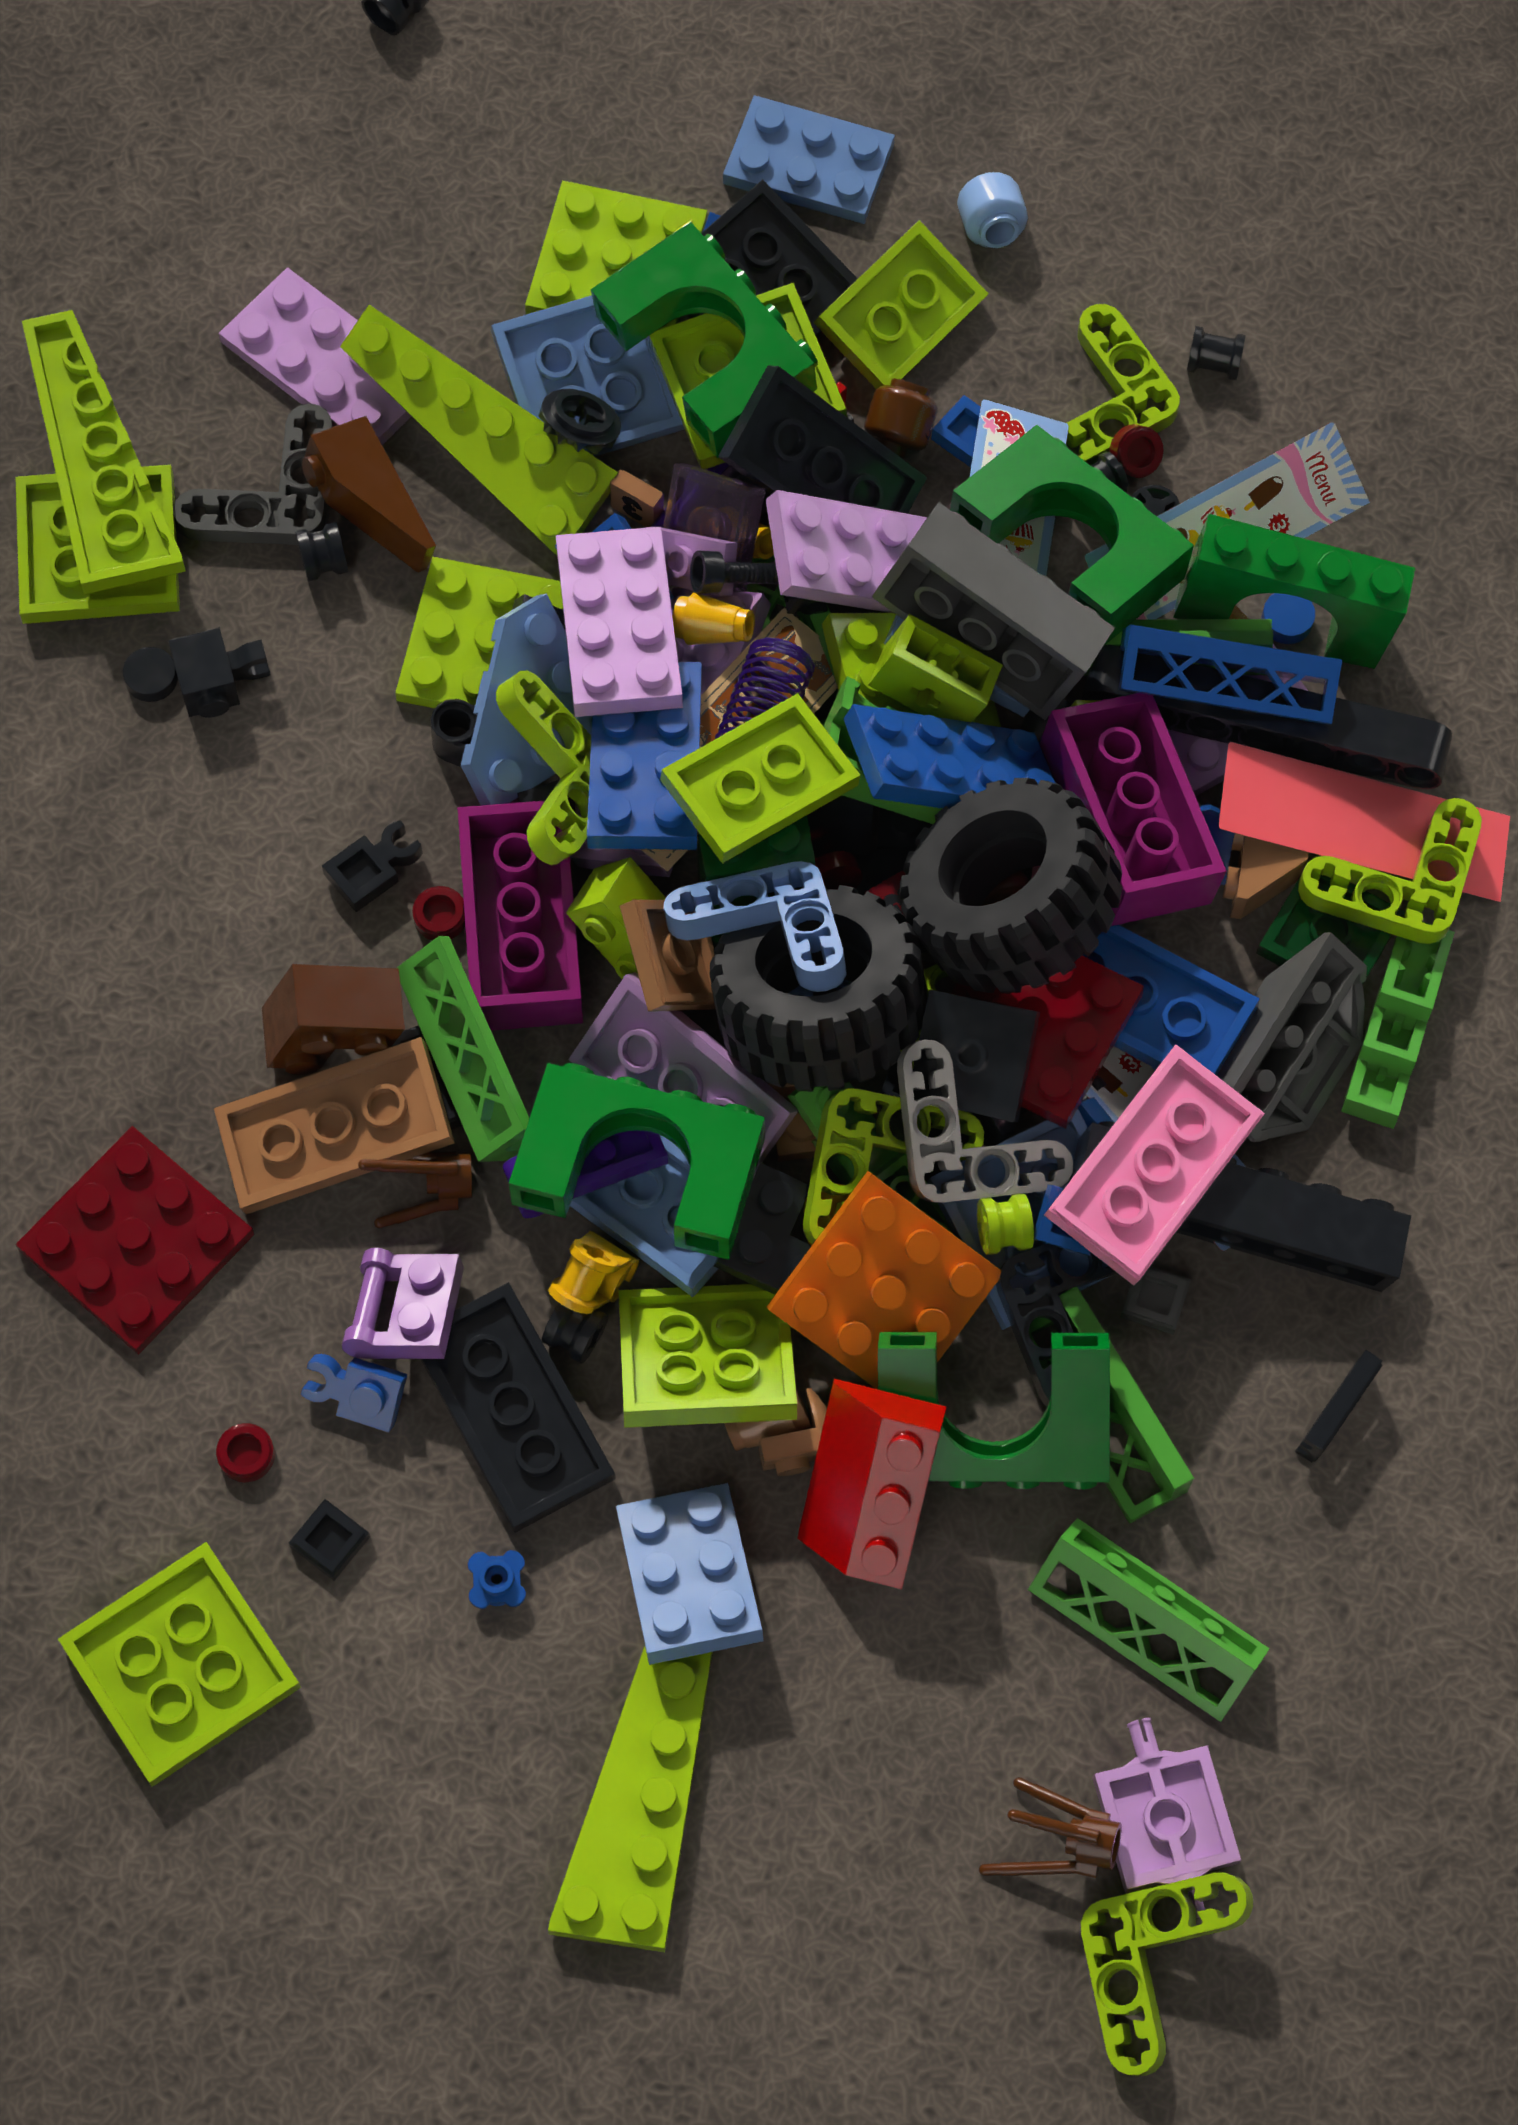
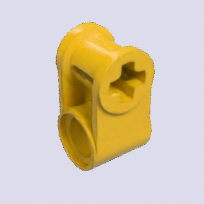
(593, 1274)

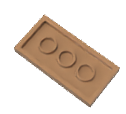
(327, 1122)

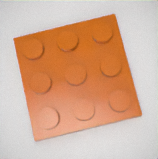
(882, 1271)

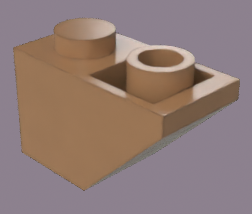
(1261, 873)

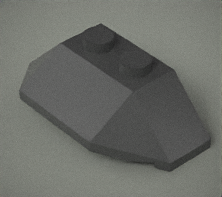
(1299, 1037)

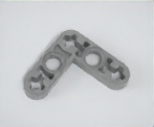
(947, 1146)

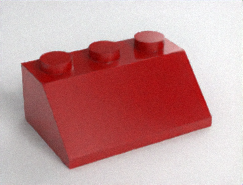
(870, 1481)

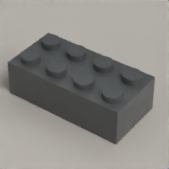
(996, 606)

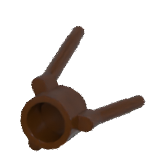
(446, 1175)
(1092, 1839)

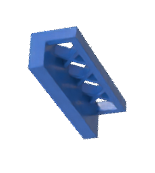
(1232, 655)

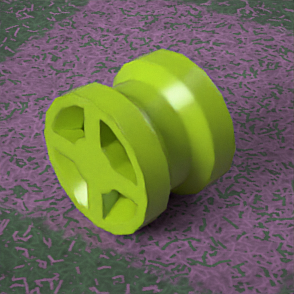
(1005, 1224)

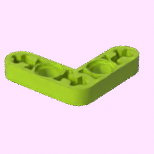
(1130, 391)
(523, 702)
(1421, 892)
(858, 1143)
(1141, 1934)

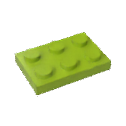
(901, 307)
(760, 777)

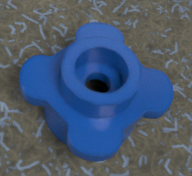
(508, 1591)

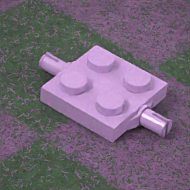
(1168, 1814)

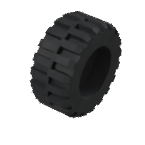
(1039, 926)
(831, 1034)

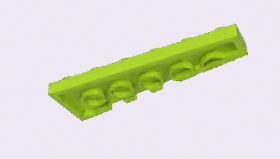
(486, 432)
(105, 494)
(634, 1828)

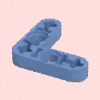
(786, 906)

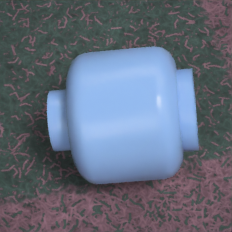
(992, 210)

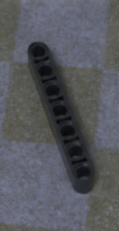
(1358, 741)

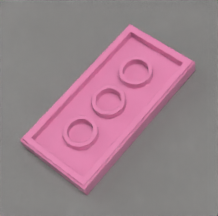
(1154, 1165)

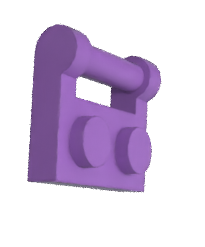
(420, 1310)

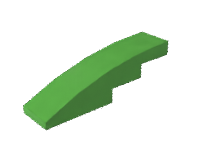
(1396, 1030)

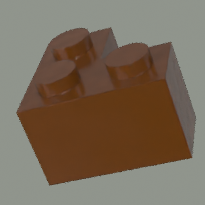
(330, 1010)

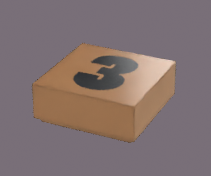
(636, 498)

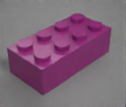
(1136, 789)
(517, 921)

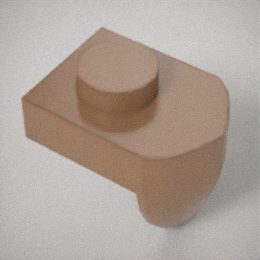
(794, 1450)

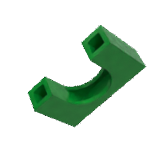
(690, 277)
(1045, 478)
(1243, 560)
(582, 1109)
(1064, 1446)

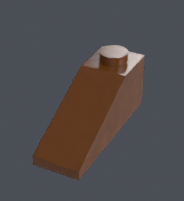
(366, 490)

